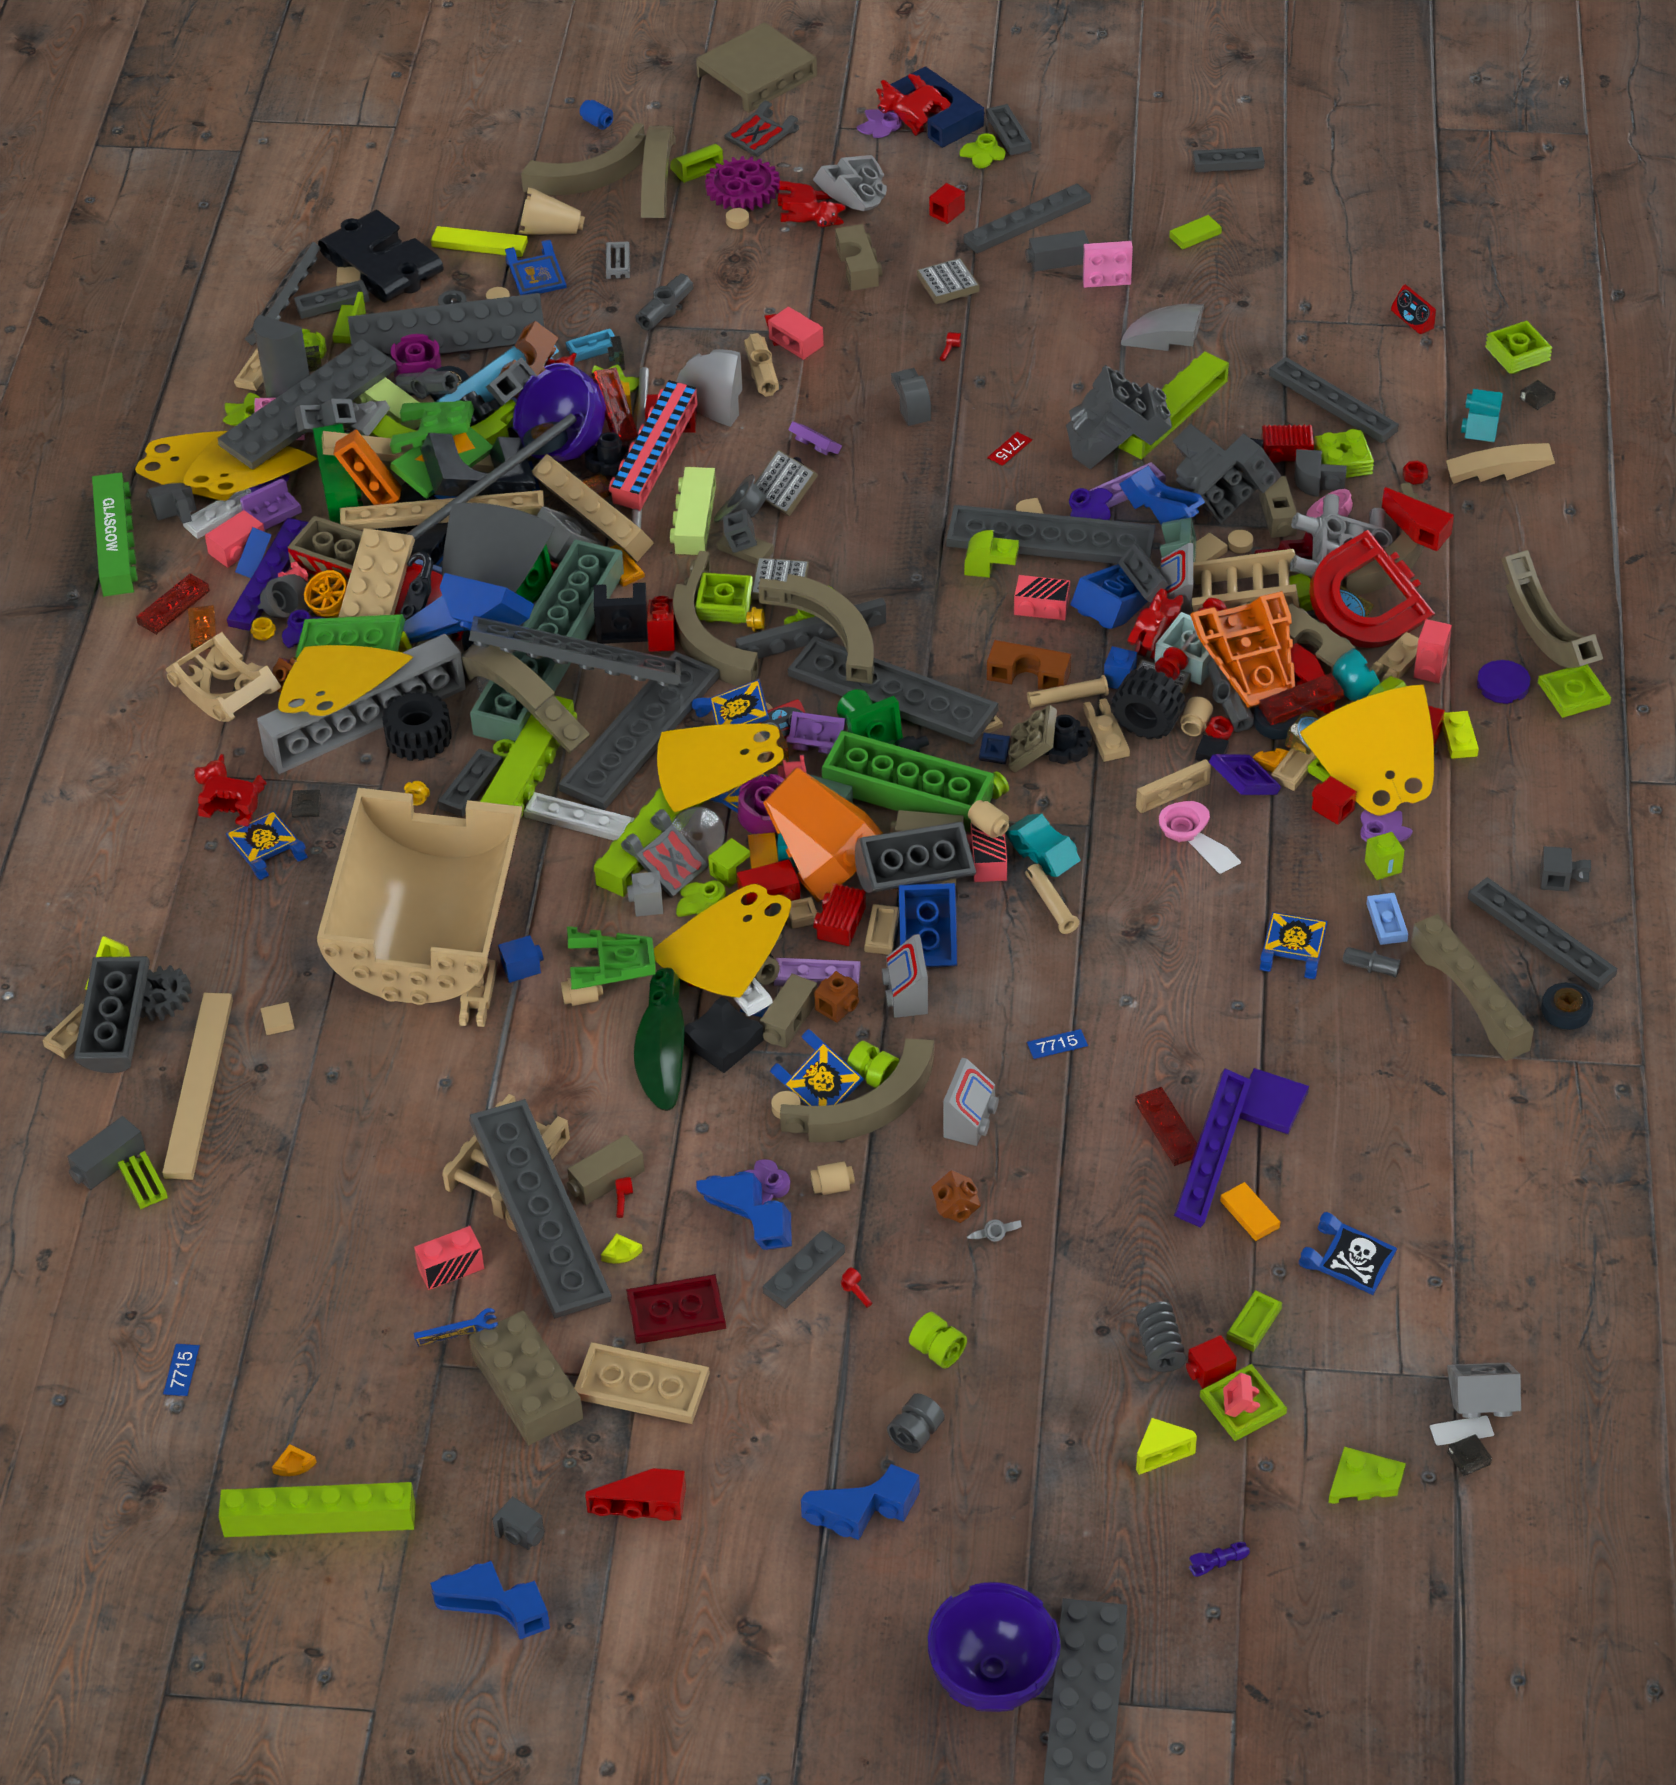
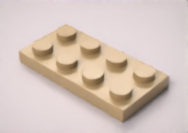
(377, 574)
(641, 1383)

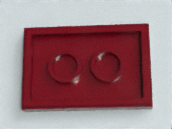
(676, 1309)

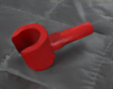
(953, 340)
(623, 1187)
(849, 1283)

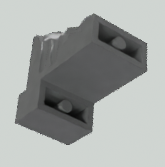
(1113, 414)
(1220, 475)

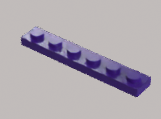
(274, 562)
(1212, 1148)

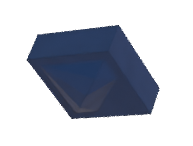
(994, 748)

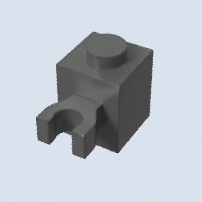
(1559, 869)

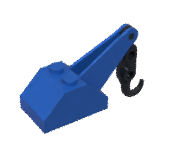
(458, 605)

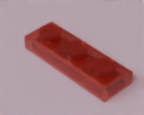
(617, 408)
(173, 604)
(1301, 699)
(1167, 1125)

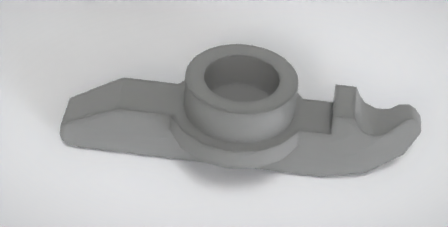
(995, 1230)

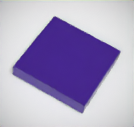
(1245, 774)
(1273, 1101)

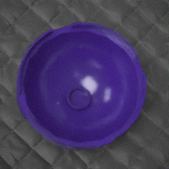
(554, 396)
(993, 1646)

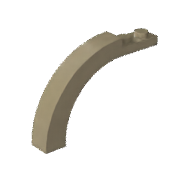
(734, 664)
(528, 689)

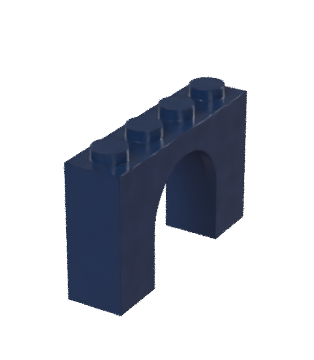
(954, 122)

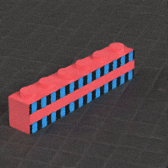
(654, 445)

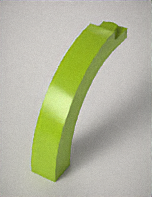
(489, 429)

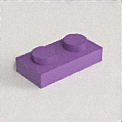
(822, 443)

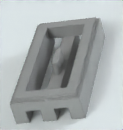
(618, 271)

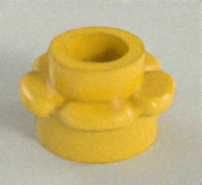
(755, 619)
(263, 629)
(419, 791)

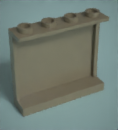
(759, 65)

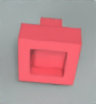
(1240, 1395)

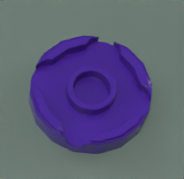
(1503, 681)

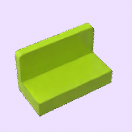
(341, 332)

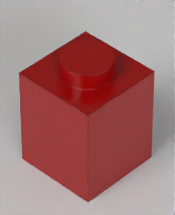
(947, 203)
(1333, 800)
(1211, 1361)

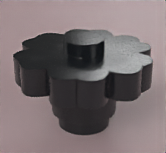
(481, 409)
(606, 455)
(1070, 740)

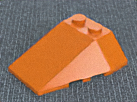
(1250, 645)
(818, 830)

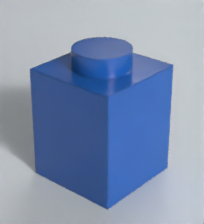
(1118, 665)
(520, 958)

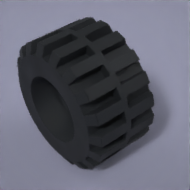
(1148, 703)
(417, 725)

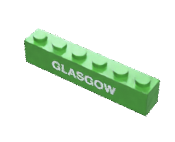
(113, 534)

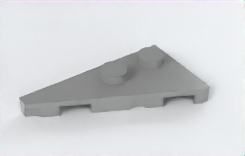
(368, 416)

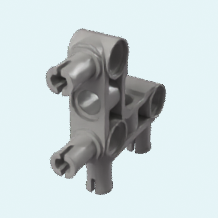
(1334, 530)

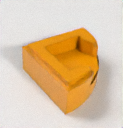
(1270, 759)
(293, 1462)

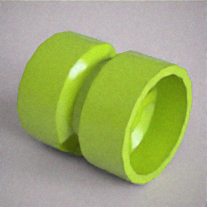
(872, 1063)
(936, 1338)

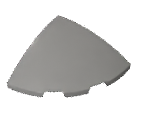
(853, 182)
(1165, 326)
(717, 384)

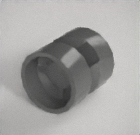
(918, 1420)

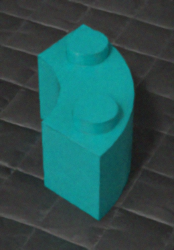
(1483, 415)
(1043, 844)

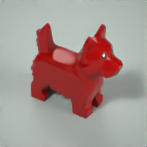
(914, 106)
(803, 205)
(1154, 622)
(227, 793)

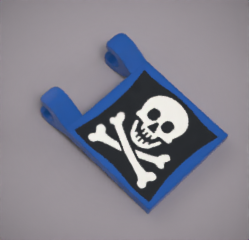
(1351, 1256)

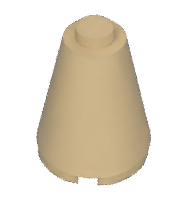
(549, 216)

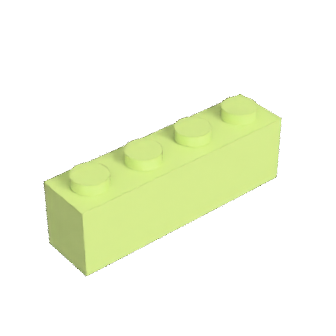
(394, 397)
(694, 510)

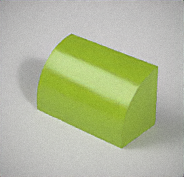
(697, 162)

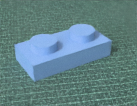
(1387, 918)

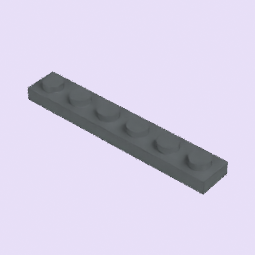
(1027, 218)
(288, 286)
(1333, 399)
(801, 632)
(1542, 933)

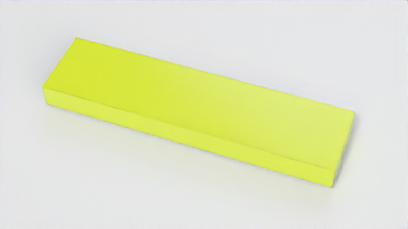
(478, 241)

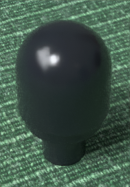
(911, 743)

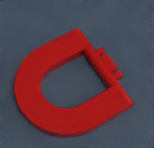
(1361, 630)

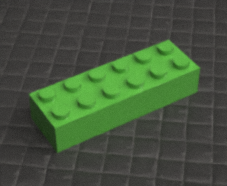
(905, 778)

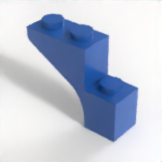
(1165, 502)
(743, 1197)
(852, 1508)
(481, 1592)

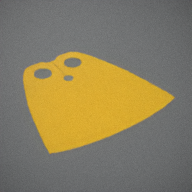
(187, 448)
(217, 461)
(340, 672)
(1376, 737)
(708, 762)
(721, 949)

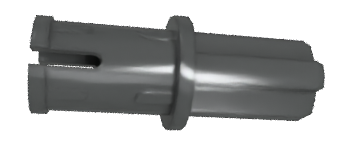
(1371, 961)

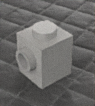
(646, 893)

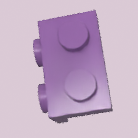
(271, 504)
(814, 731)

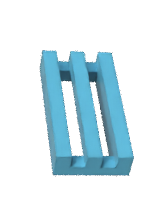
(590, 345)

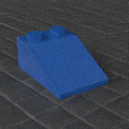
(1108, 597)
(933, 915)

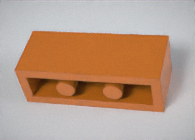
(367, 469)

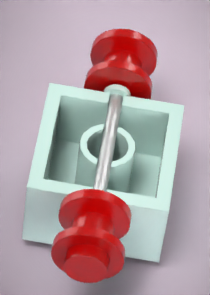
(1181, 648)

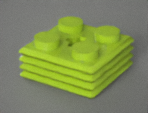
(1518, 347)
(1346, 449)
(724, 597)

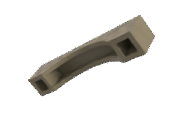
(1502, 1021)

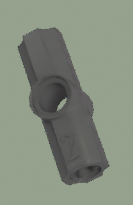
(664, 302)
(427, 383)
(1233, 705)

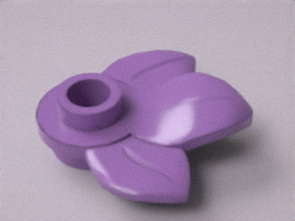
(880, 123)
(1377, 825)
(773, 1180)

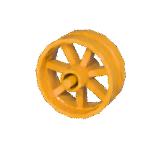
(329, 596)

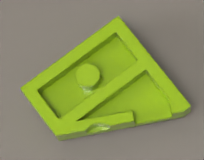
(1366, 1476)

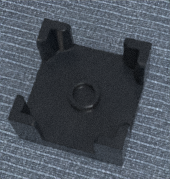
(621, 618)

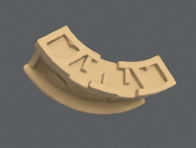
(253, 677)

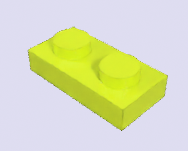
(1459, 735)

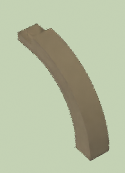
(655, 170)
(590, 173)
(1372, 576)
(834, 610)
(1541, 621)
(871, 1110)

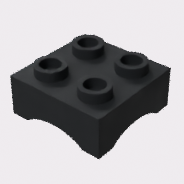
(723, 1035)

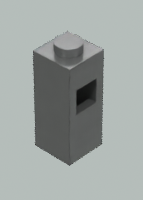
(1056, 250)
(101, 1154)

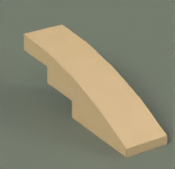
(1506, 460)

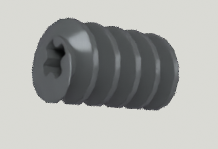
(1161, 1337)

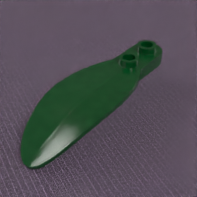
(661, 1041)

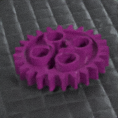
(742, 183)

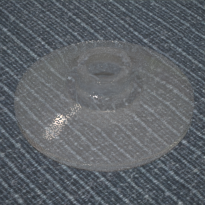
(704, 821)

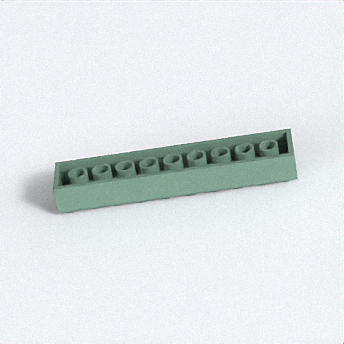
(562, 609)

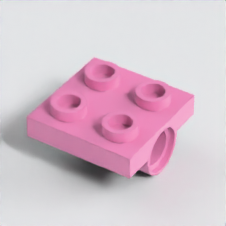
(1107, 264)

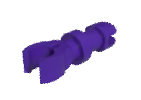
(1205, 1562)

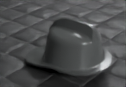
(746, 496)
(283, 596)

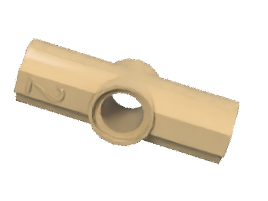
(761, 364)

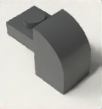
(510, 381)
(914, 396)
(329, 413)
(1313, 476)
(172, 500)

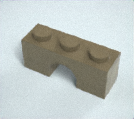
(855, 249)
(1308, 630)

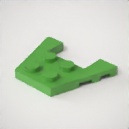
(436, 418)
(618, 956)

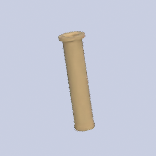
(1068, 692)
(1052, 899)

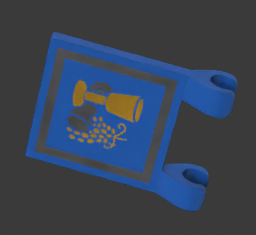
(537, 273)

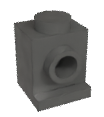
(739, 530)
(519, 1524)

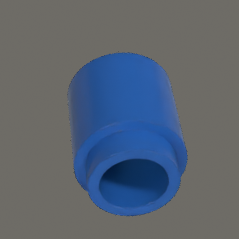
(596, 114)

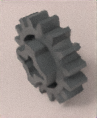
(165, 993)

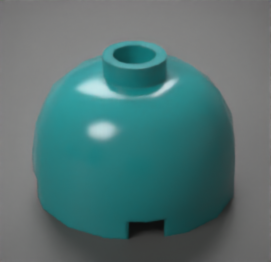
(1354, 675)

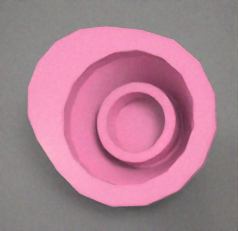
(1345, 504)
(1183, 820)

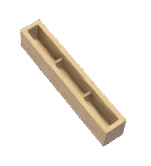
(592, 507)

